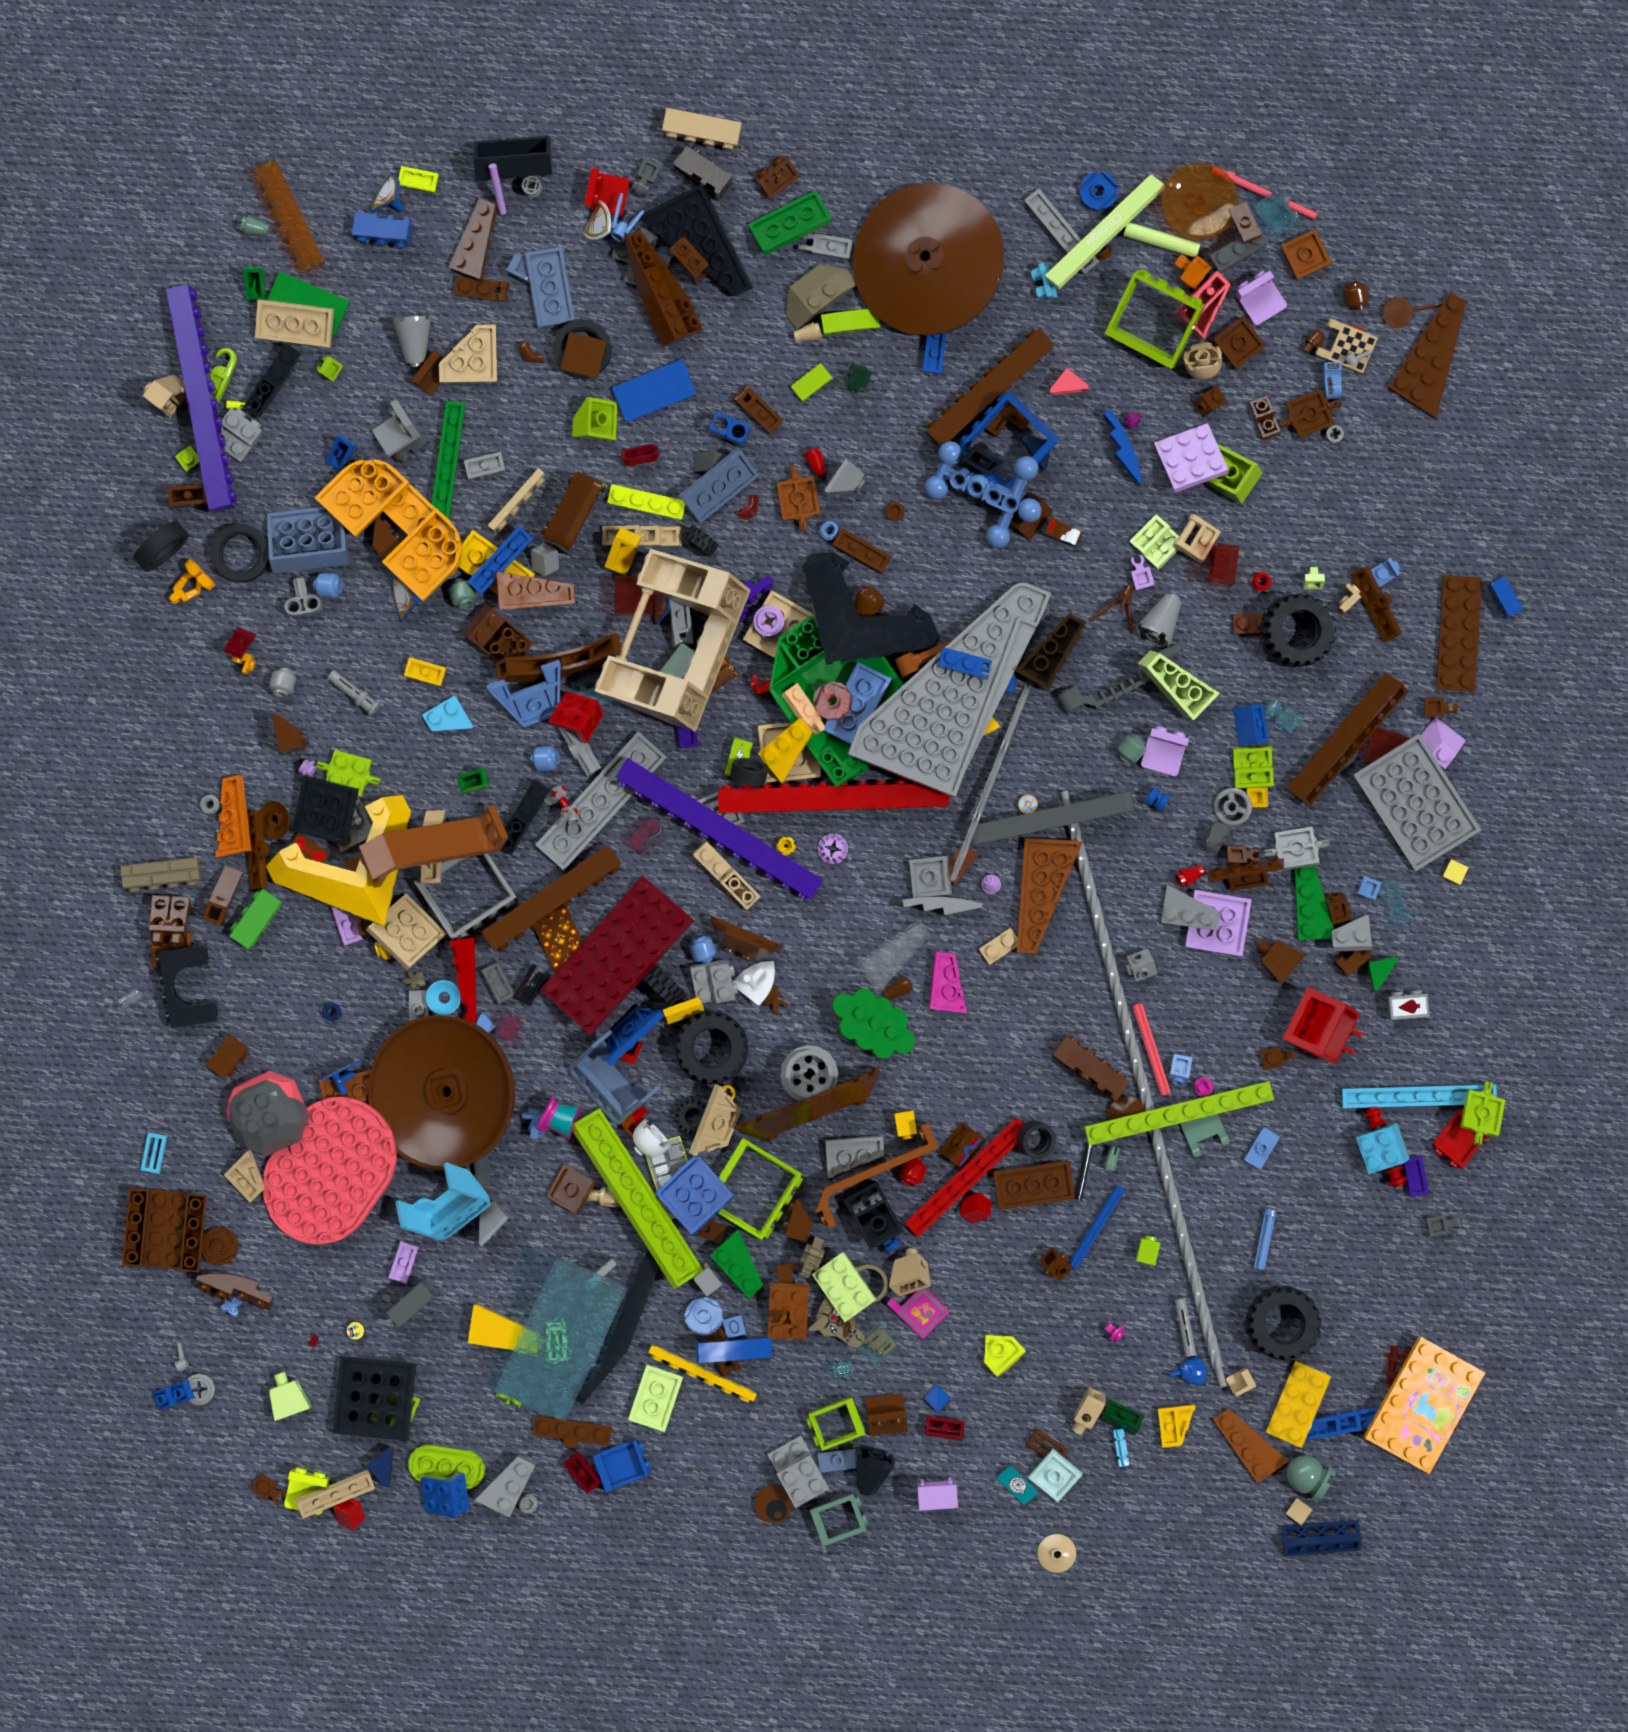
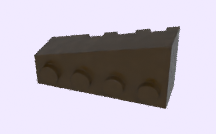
(1050, 656)

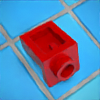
(762, 689)
(634, 1119)

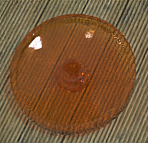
(1199, 201)

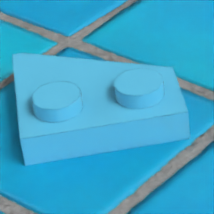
(447, 716)

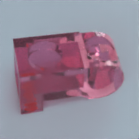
(644, 834)

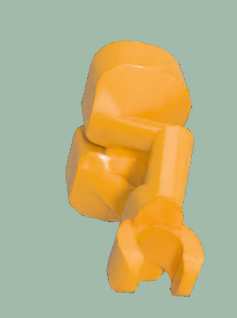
(202, 580)

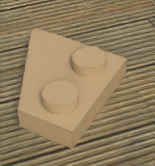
(246, 1177)

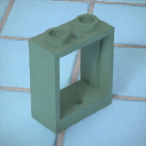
(856, 1503)

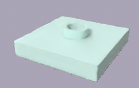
(1055, 1475)

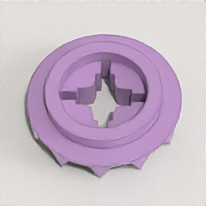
(772, 612)
(837, 857)

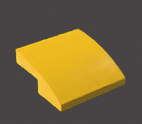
(683, 1010)

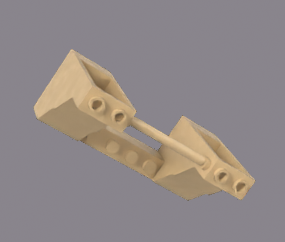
(664, 695)

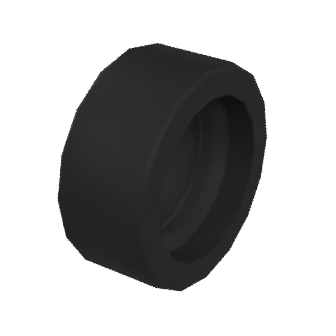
(749, 772)
(1046, 1148)

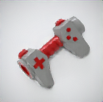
(568, 814)

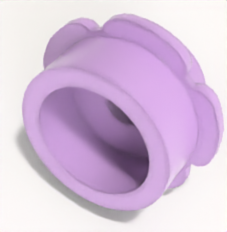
(307, 768)

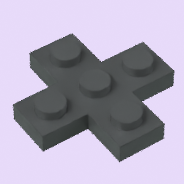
(621, 254)

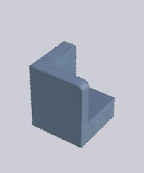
(518, 269)

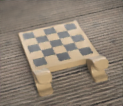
(1348, 341)

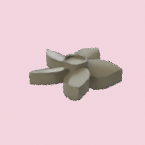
(414, 980)

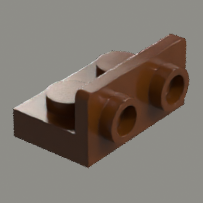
(776, 176)

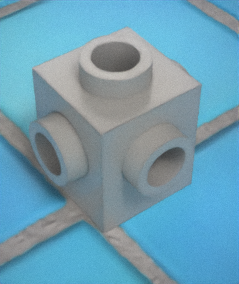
(1141, 965)

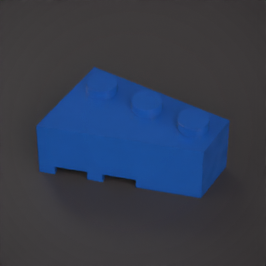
(382, 230)

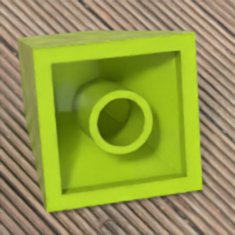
(595, 420)

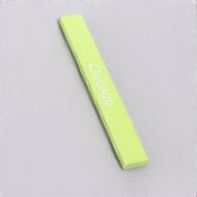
(1104, 231)

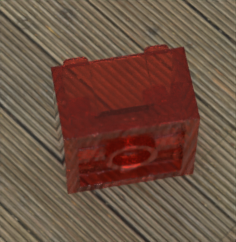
(1223, 565)
(628, 597)

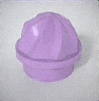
(991, 884)

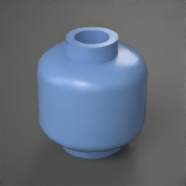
(328, 585)
(545, 758)
(702, 948)

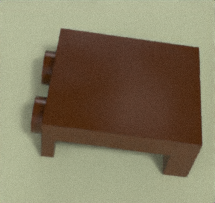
(689, 260)

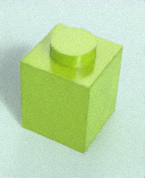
(1147, 1250)

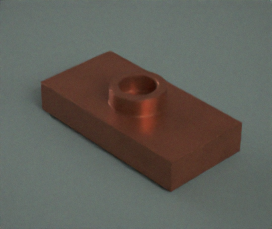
(969, 858)

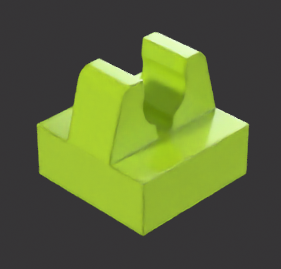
(330, 368)

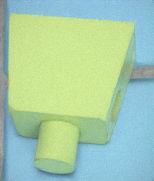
(287, 1397)

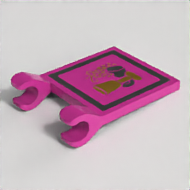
(920, 1311)

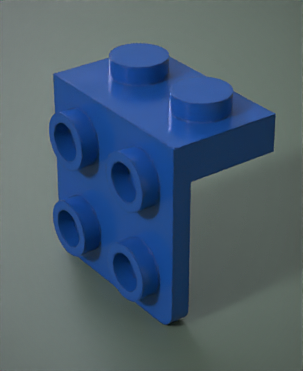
(445, 1496)

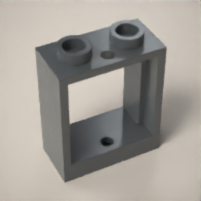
(411, 1304)

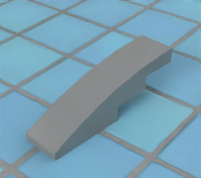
(949, 905)

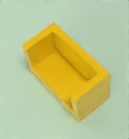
(623, 551)

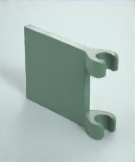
(1201, 1129)

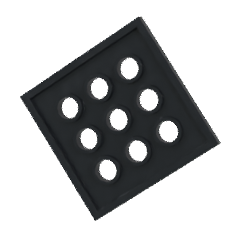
(345, 1405)

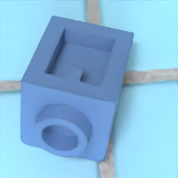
(1386, 571)
(1180, 1070)
(535, 1115)

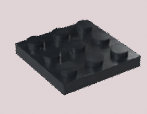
(325, 809)

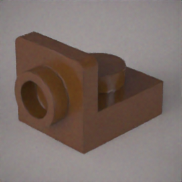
(1338, 907)

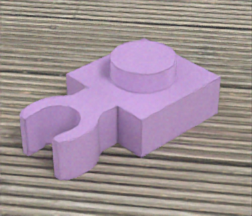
(1141, 576)

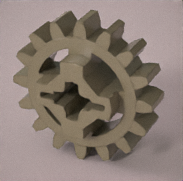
(811, 1257)

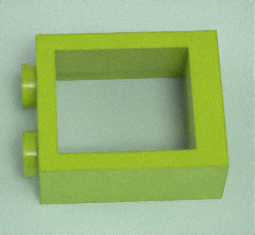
(812, 1422)

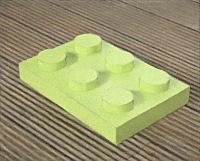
(844, 1287)
(655, 1398)

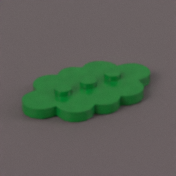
(872, 1023)

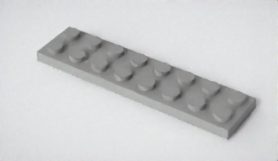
(598, 803)

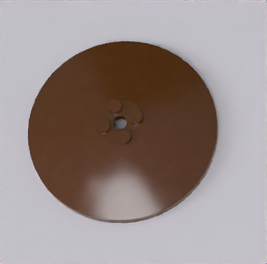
(952, 283)
(410, 1083)

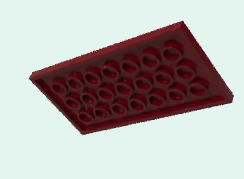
(617, 955)

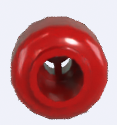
(913, 1172)

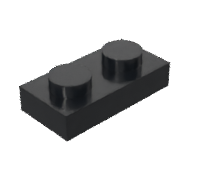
(531, 984)

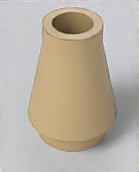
(809, 332)

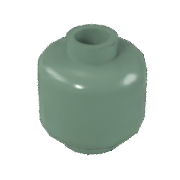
(461, 593)
(1131, 748)

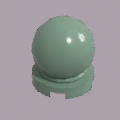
(1308, 1476)

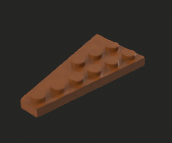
(1043, 880)

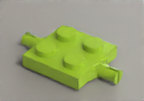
(349, 770)
(1482, 1113)

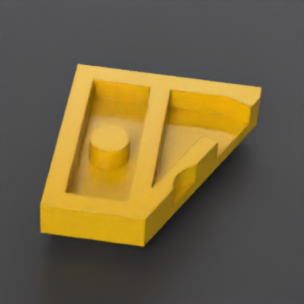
(1174, 1424)

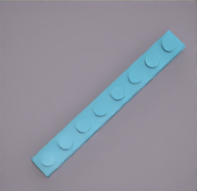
(1408, 1096)

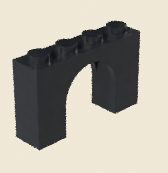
(180, 1011)

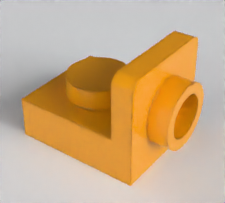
(249, 662)

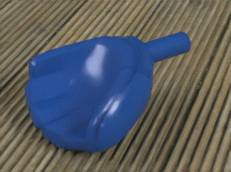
(1191, 1371)

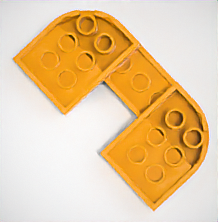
(432, 544)

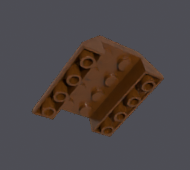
(164, 1229)

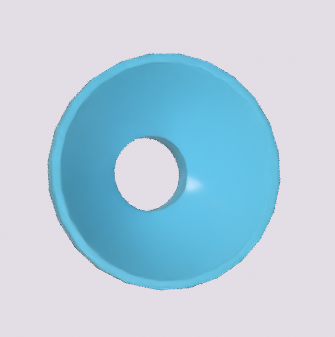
(435, 990)

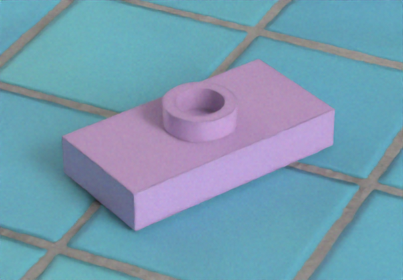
(403, 1262)

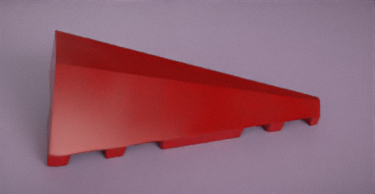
(465, 963)

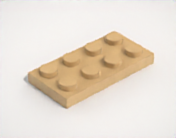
(294, 323)

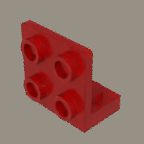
(607, 189)
(578, 714)

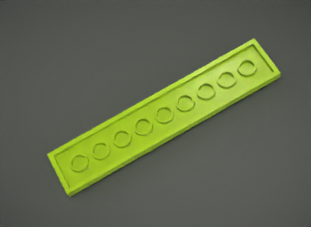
(636, 1198)

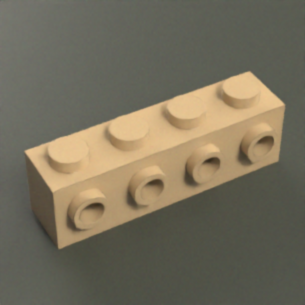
(701, 128)

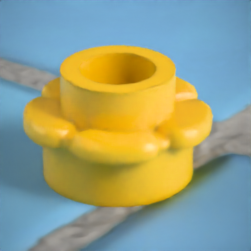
(789, 841)

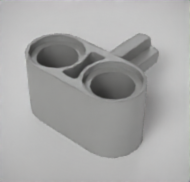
(303, 600)

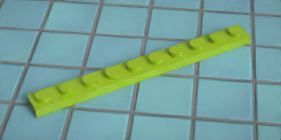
(1178, 1113)

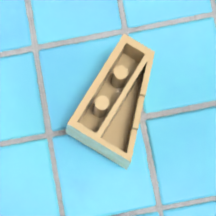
(166, 394)

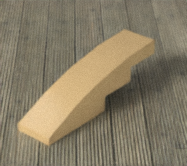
(651, 535)

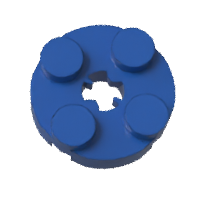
(1098, 180)

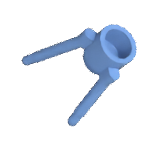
(622, 229)

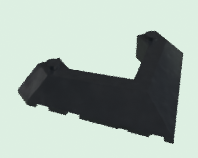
(852, 637)

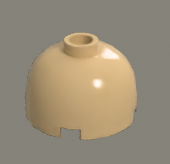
(1203, 360)

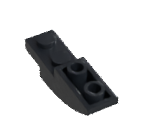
(272, 381)
(524, 815)

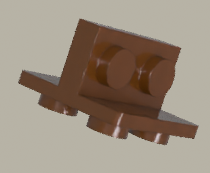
(886, 1414)

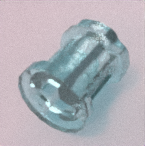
(842, 1369)

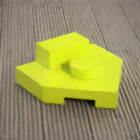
(1001, 1353)

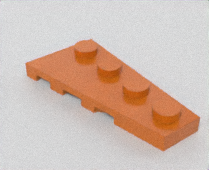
(234, 826)

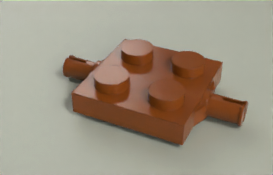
(798, 498)

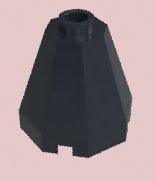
(872, 1468)

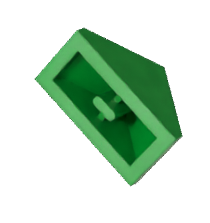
(255, 283)
(473, 781)
(1379, 971)

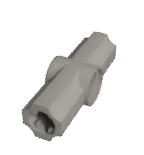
(580, 751)

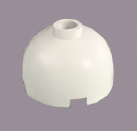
(649, 1140)

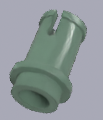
(1112, 1158)

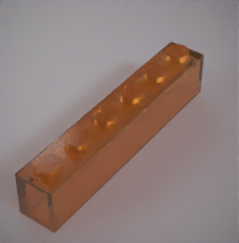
(291, 219)

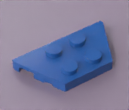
(630, 1031)

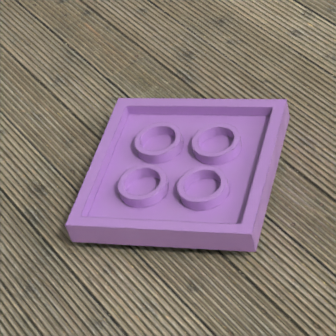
(1191, 458)
(1231, 927)

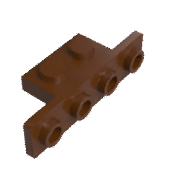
(1246, 875)

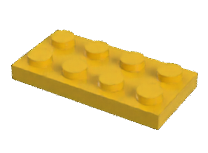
(478, 550)
(1298, 1404)

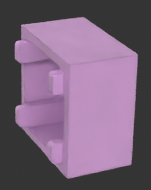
(937, 1495)

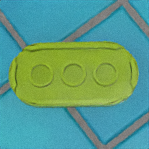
(446, 1462)

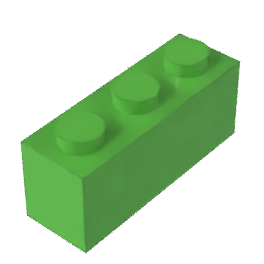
(255, 918)

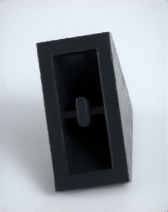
(982, 458)

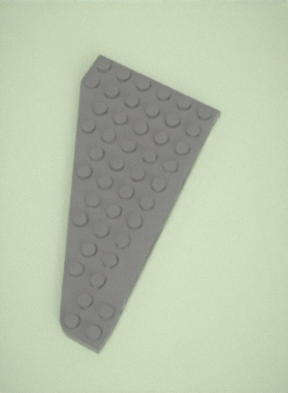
(940, 714)

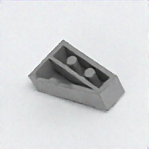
(508, 1486)

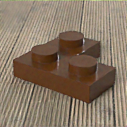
(1008, 414)

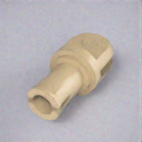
(604, 1197)

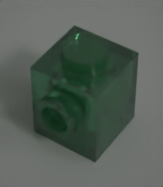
(857, 378)

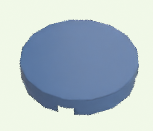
(703, 1316)

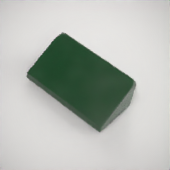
(1122, 1417)

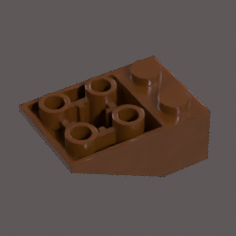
(496, 635)

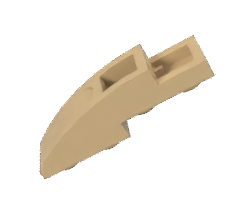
(432, 872)
(726, 875)

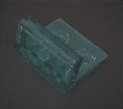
(1276, 214)

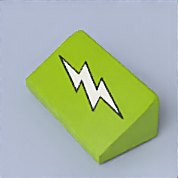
(739, 749)

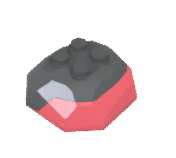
(267, 1113)

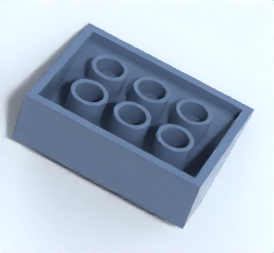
(305, 540)

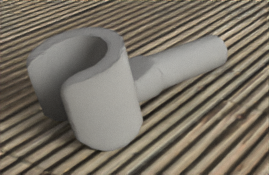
(1351, 359)
(182, 1364)

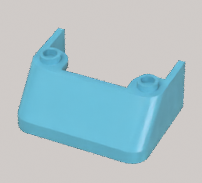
(449, 1211)

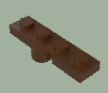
(1376, 603)
(258, 853)
(572, 1431)

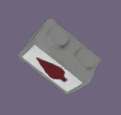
(1407, 1006)

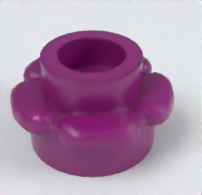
(1132, 420)

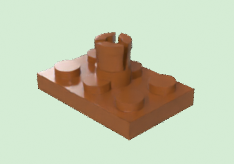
(788, 1311)

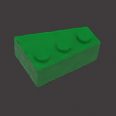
(738, 1264)

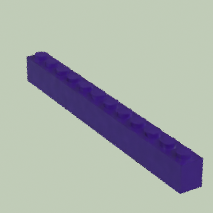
(201, 398)
(717, 827)

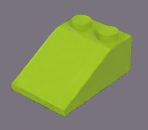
(1241, 476)

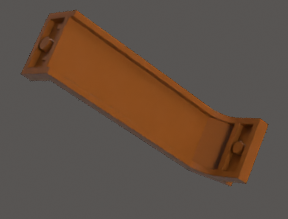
(432, 844)
(827, 1216)

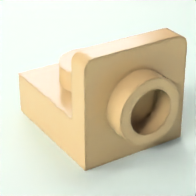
(1348, 601)

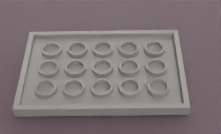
(1417, 802)

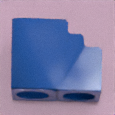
(731, 423)

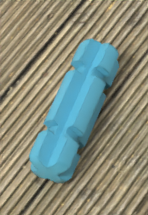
(1120, 1447)

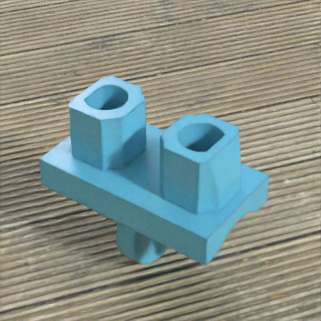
(1048, 289)

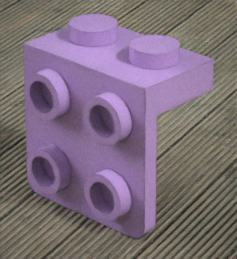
(1260, 298)
(1164, 751)

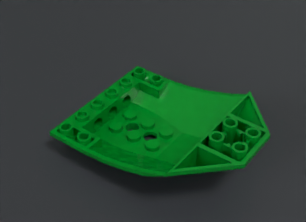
(802, 661)

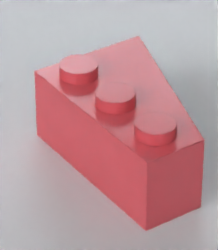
(1212, 294)

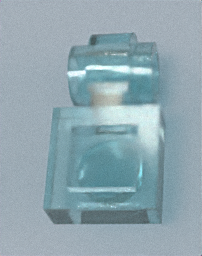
(1287, 718)

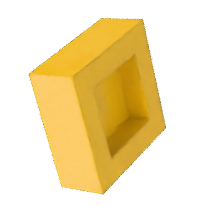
(1258, 796)

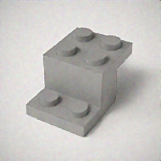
(798, 1471)

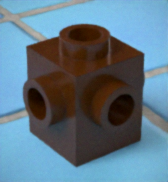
(1059, 1266)

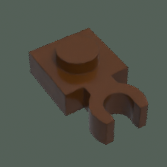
(1239, 855)
(773, 998)
(266, 1487)

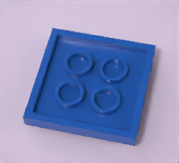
(695, 1194)

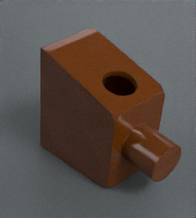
(1279, 959)

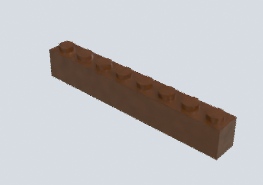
(990, 388)
(1347, 739)
(551, 898)

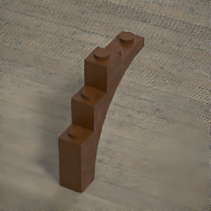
(584, 658)

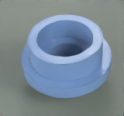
(829, 536)

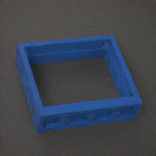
(991, 414)

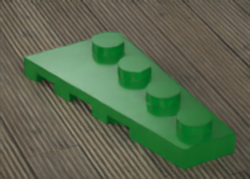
(1311, 908)

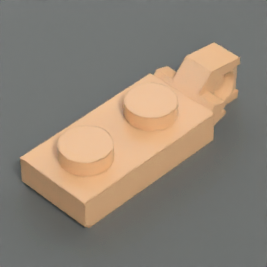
(803, 708)

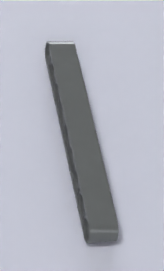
(1053, 818)

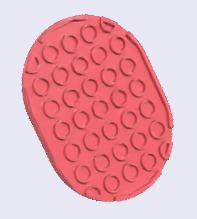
(333, 1174)

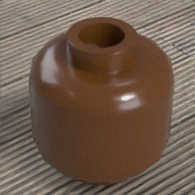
(1355, 295)

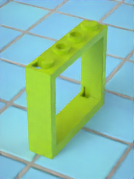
(1141, 345)
(785, 1198)

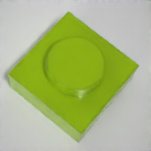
(188, 458)

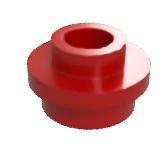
(1266, 577)

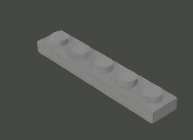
(1056, 225)

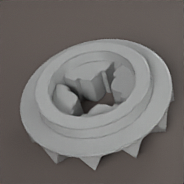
(205, 1382)

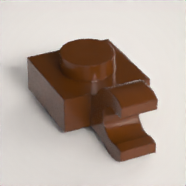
(1436, 707)
(1274, 1058)

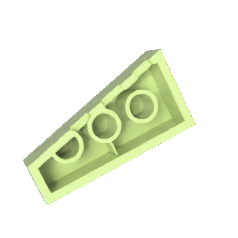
(1179, 686)

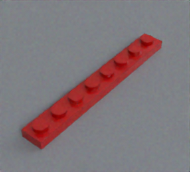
(965, 1178)

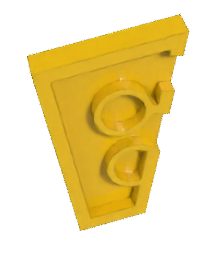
(784, 750)

